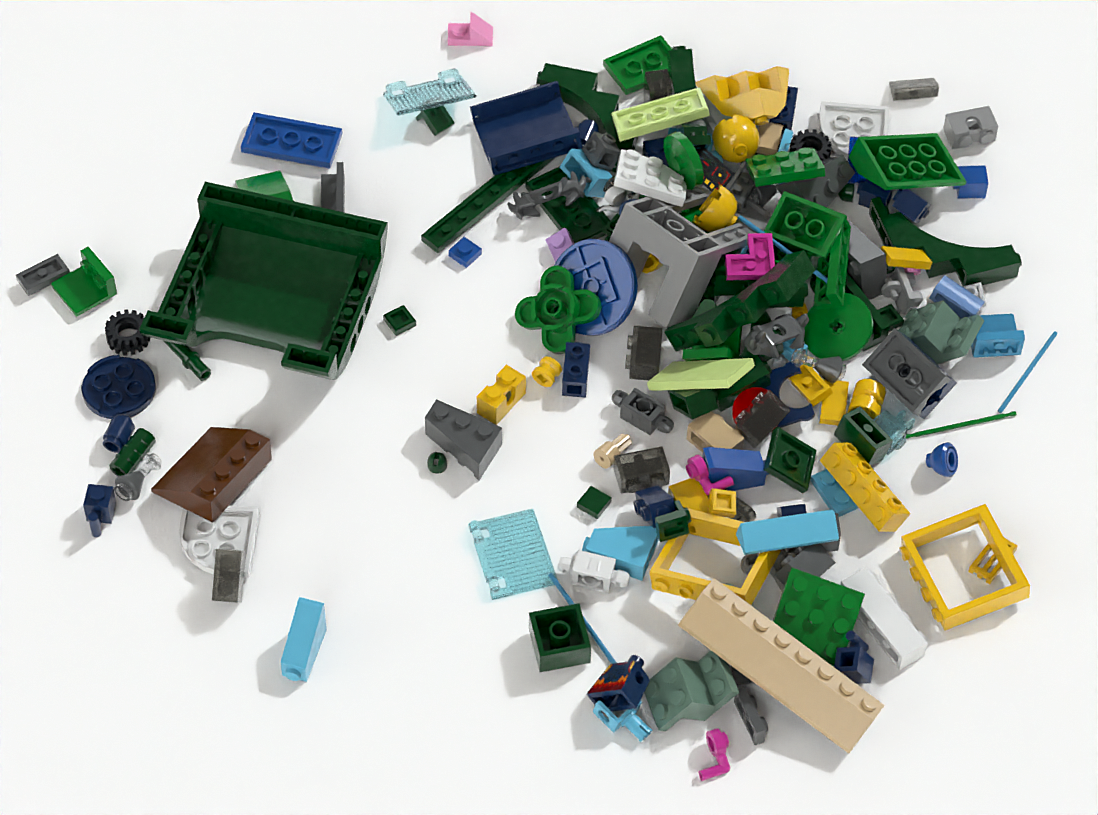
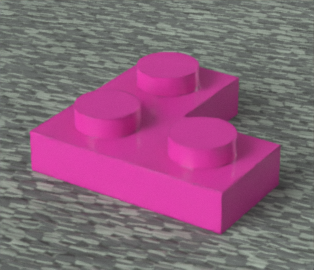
(755, 263)

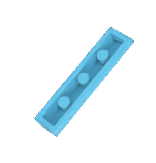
(787, 532)

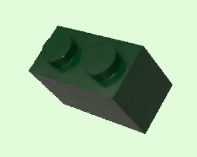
(864, 435)

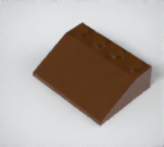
(215, 470)

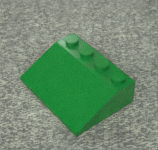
(905, 161)

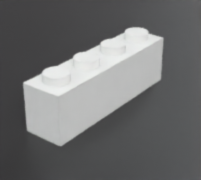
(886, 621)

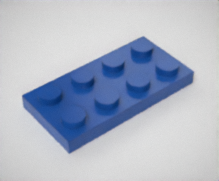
(291, 140)

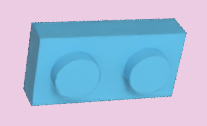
(833, 493)

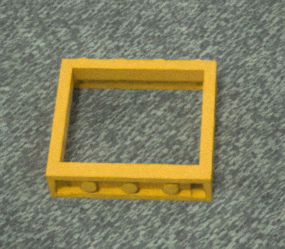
(690, 587)
(981, 606)

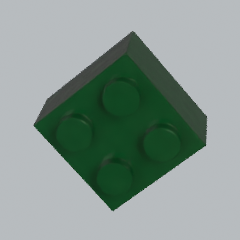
(559, 637)

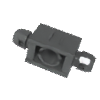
(638, 401)

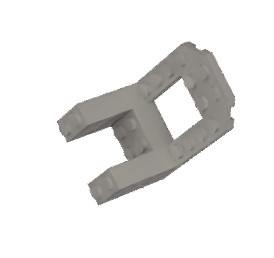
(689, 252)

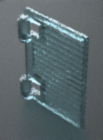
(429, 93)
(512, 553)

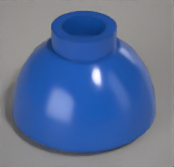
(943, 459)

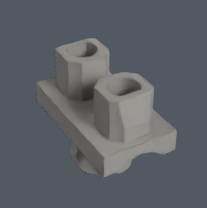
(899, 288)

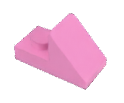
(470, 34)

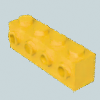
(865, 487)

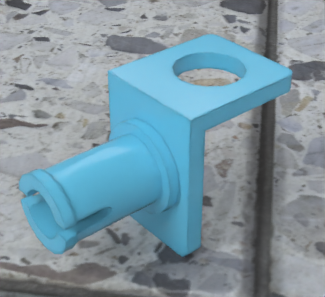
(627, 719)

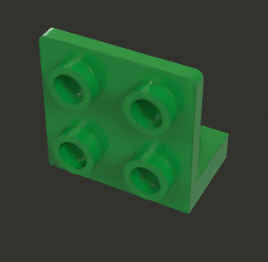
(86, 285)
(728, 350)

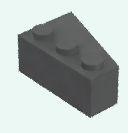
(821, 189)
(866, 263)
(464, 436)

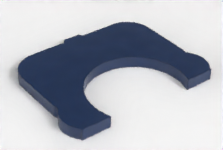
(778, 377)

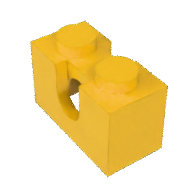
(493, 403)

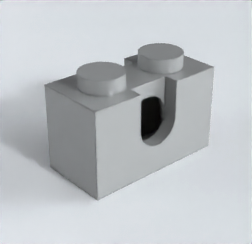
(963, 133)

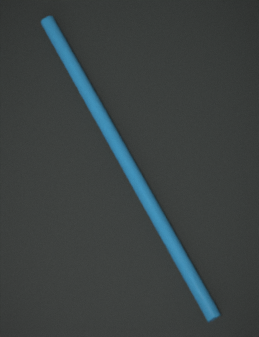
(777, 244)
(1027, 372)
(588, 627)

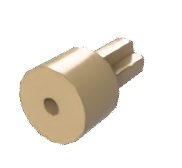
(605, 453)

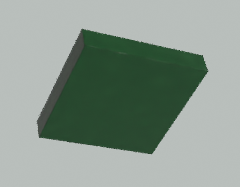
(790, 460)

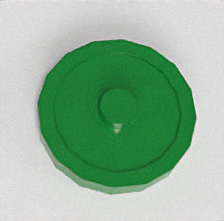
(684, 159)

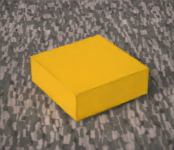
(722, 503)

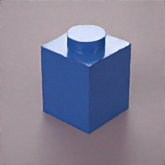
(976, 183)

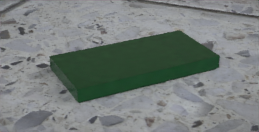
(578, 218)

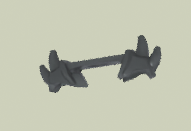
(526, 204)
(762, 339)

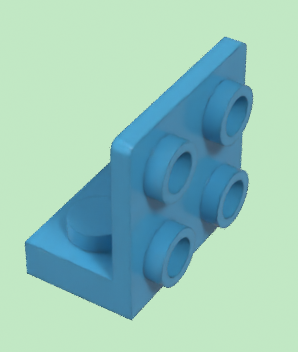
(998, 337)

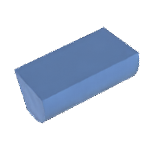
(957, 298)

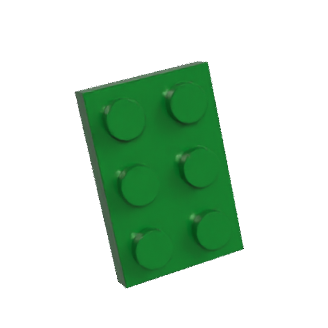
(630, 65)
(785, 167)

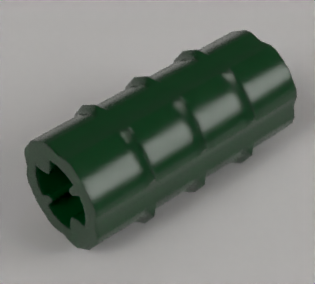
(132, 452)

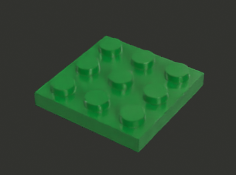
(817, 612)

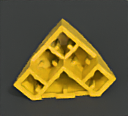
(748, 93)

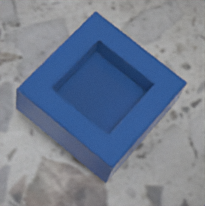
(465, 252)

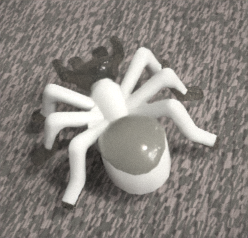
(614, 196)

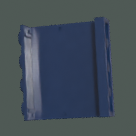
(525, 128)

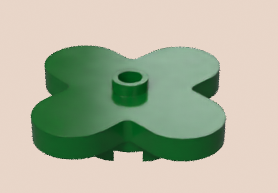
(557, 294)

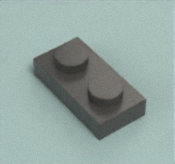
(42, 274)
(747, 708)

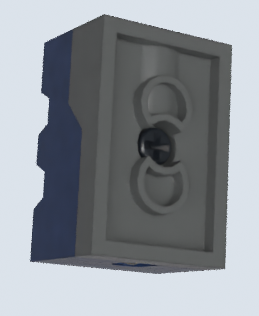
(909, 373)

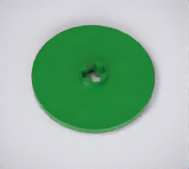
(848, 340)

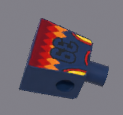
(621, 685)

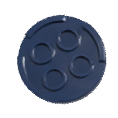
(118, 386)

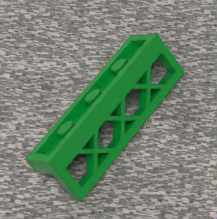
(836, 272)

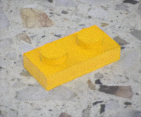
(810, 385)

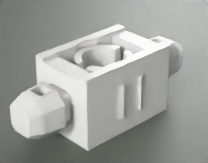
(593, 571)

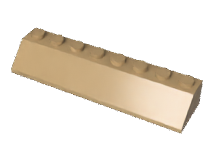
(781, 665)

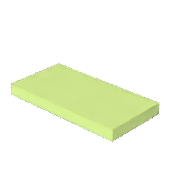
(660, 114)
(701, 374)

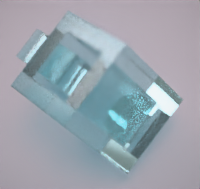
(895, 428)

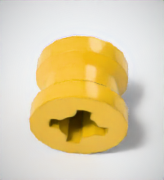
(546, 371)

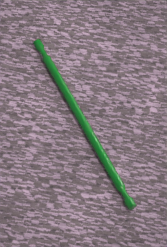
(959, 425)

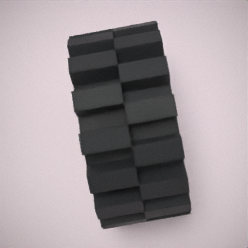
(812, 140)
(128, 343)

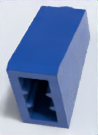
(743, 466)

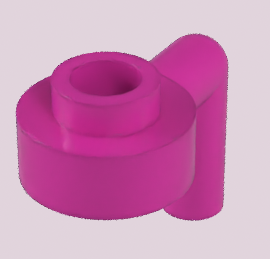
(698, 470)
(717, 744)

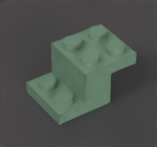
(941, 331)
(690, 690)

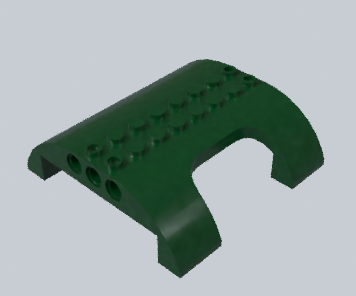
(273, 279)

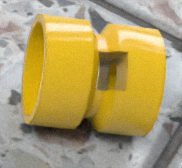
(869, 396)

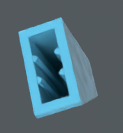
(628, 545)
(303, 639)

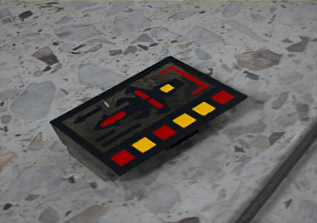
(714, 170)

